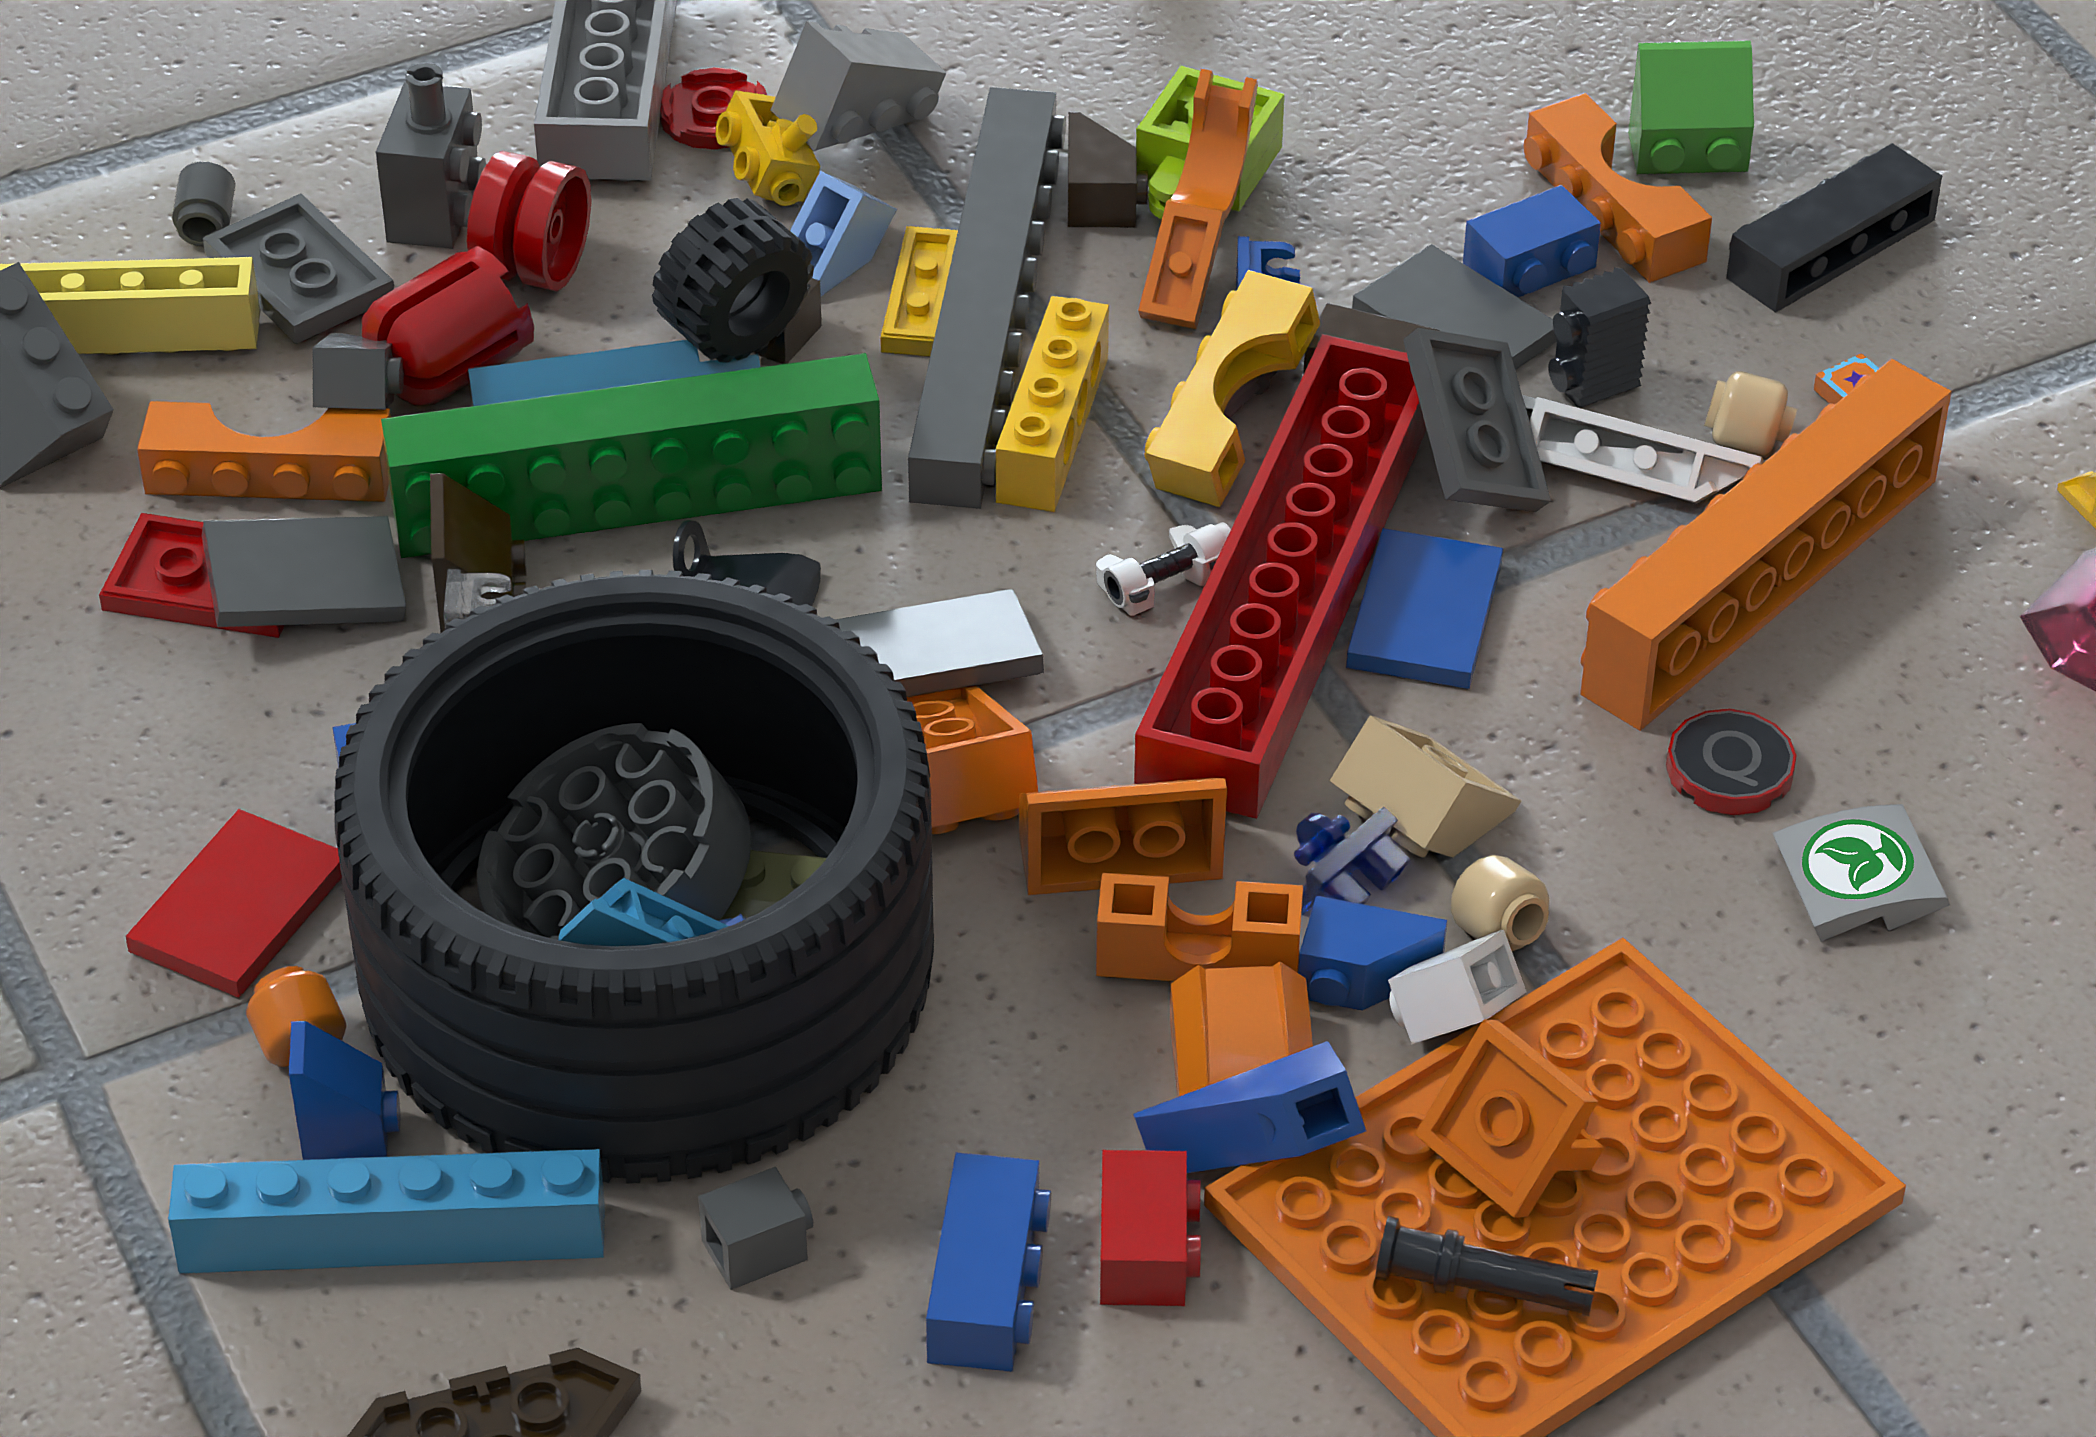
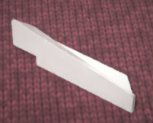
(1633, 452)

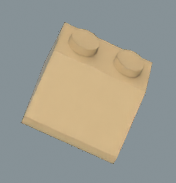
(1429, 789)

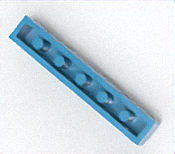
(387, 1211)

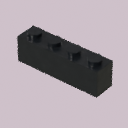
(1833, 227)

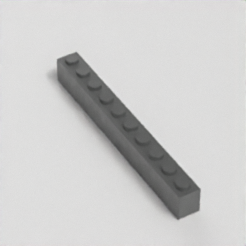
(986, 300)

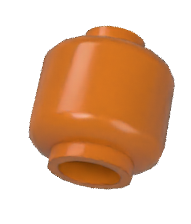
(287, 997)

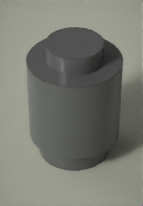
(202, 201)

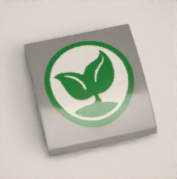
(1860, 868)

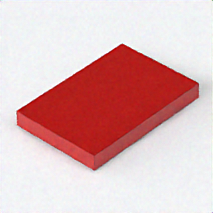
(166, 576)
(237, 903)

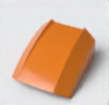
(1235, 1021)

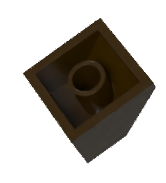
(471, 537)

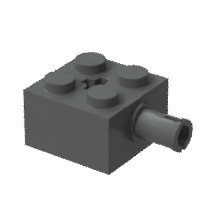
(429, 160)

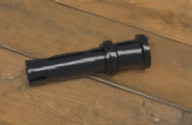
(1450, 1262)

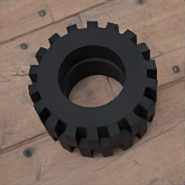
(732, 280)

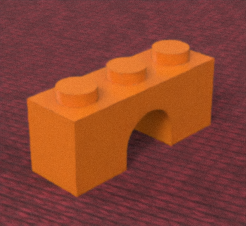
(1153, 939)

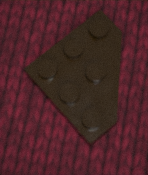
(565, 1398)

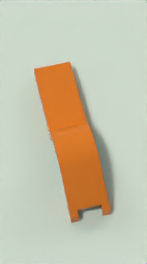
(1200, 204)

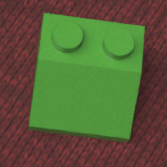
(1692, 107)

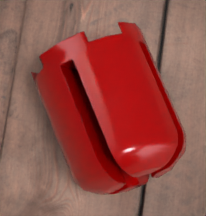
(449, 323)

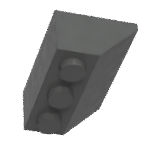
(45, 388)

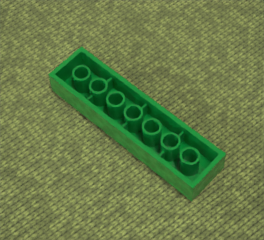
(645, 450)

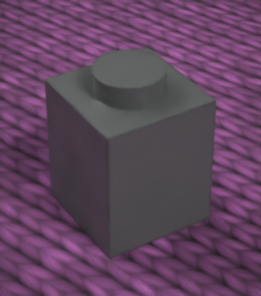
(755, 1227)

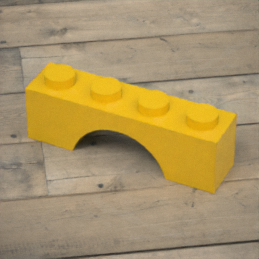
(1259, 332)

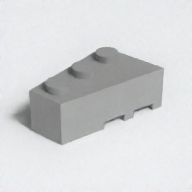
(856, 83)

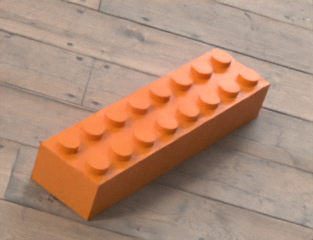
(1762, 543)

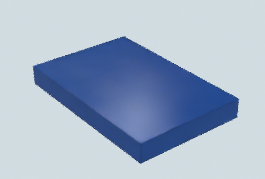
(1425, 608)

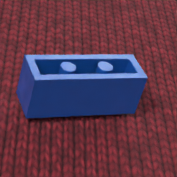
(987, 1262)

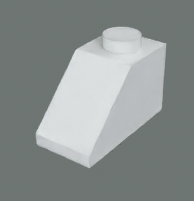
(1456, 988)

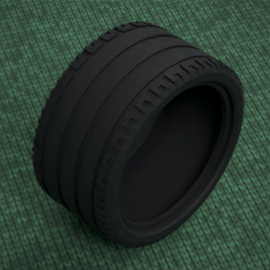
(661, 1048)

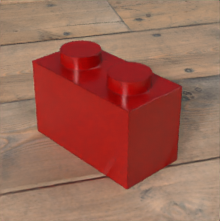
(1146, 1228)

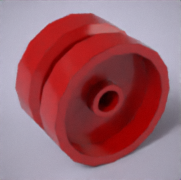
(531, 218)

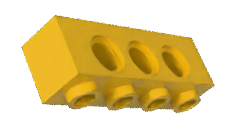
(1052, 404)

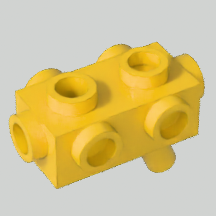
(768, 149)

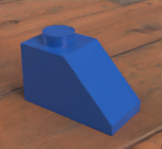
(1359, 947)
(339, 1097)

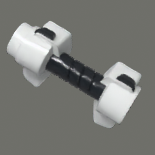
(1194, 555)

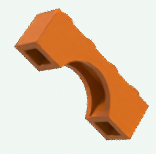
(1650, 226)
(196, 455)

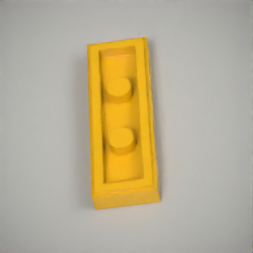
(918, 291)

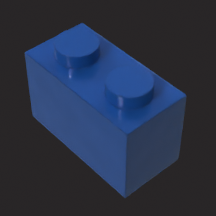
(1533, 242)

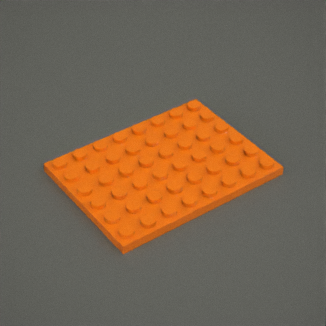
(1694, 1209)

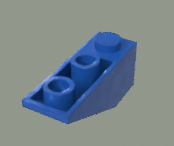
(1258, 1114)

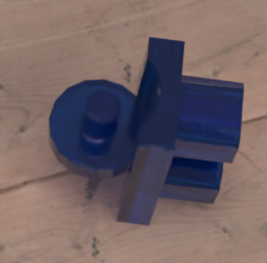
(1338, 857)

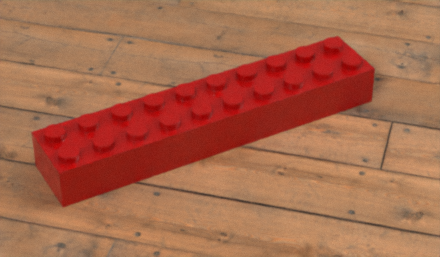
(1285, 576)

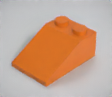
(975, 757)

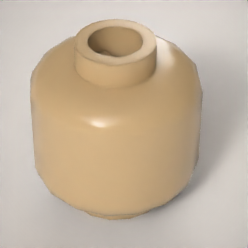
(1750, 413)
(1500, 896)

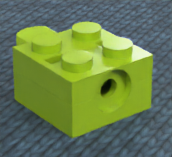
(1166, 133)

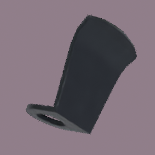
(778, 572)

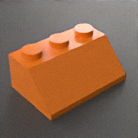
(1122, 829)

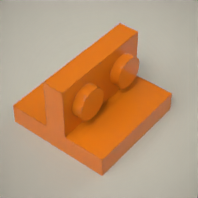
(1510, 1120)

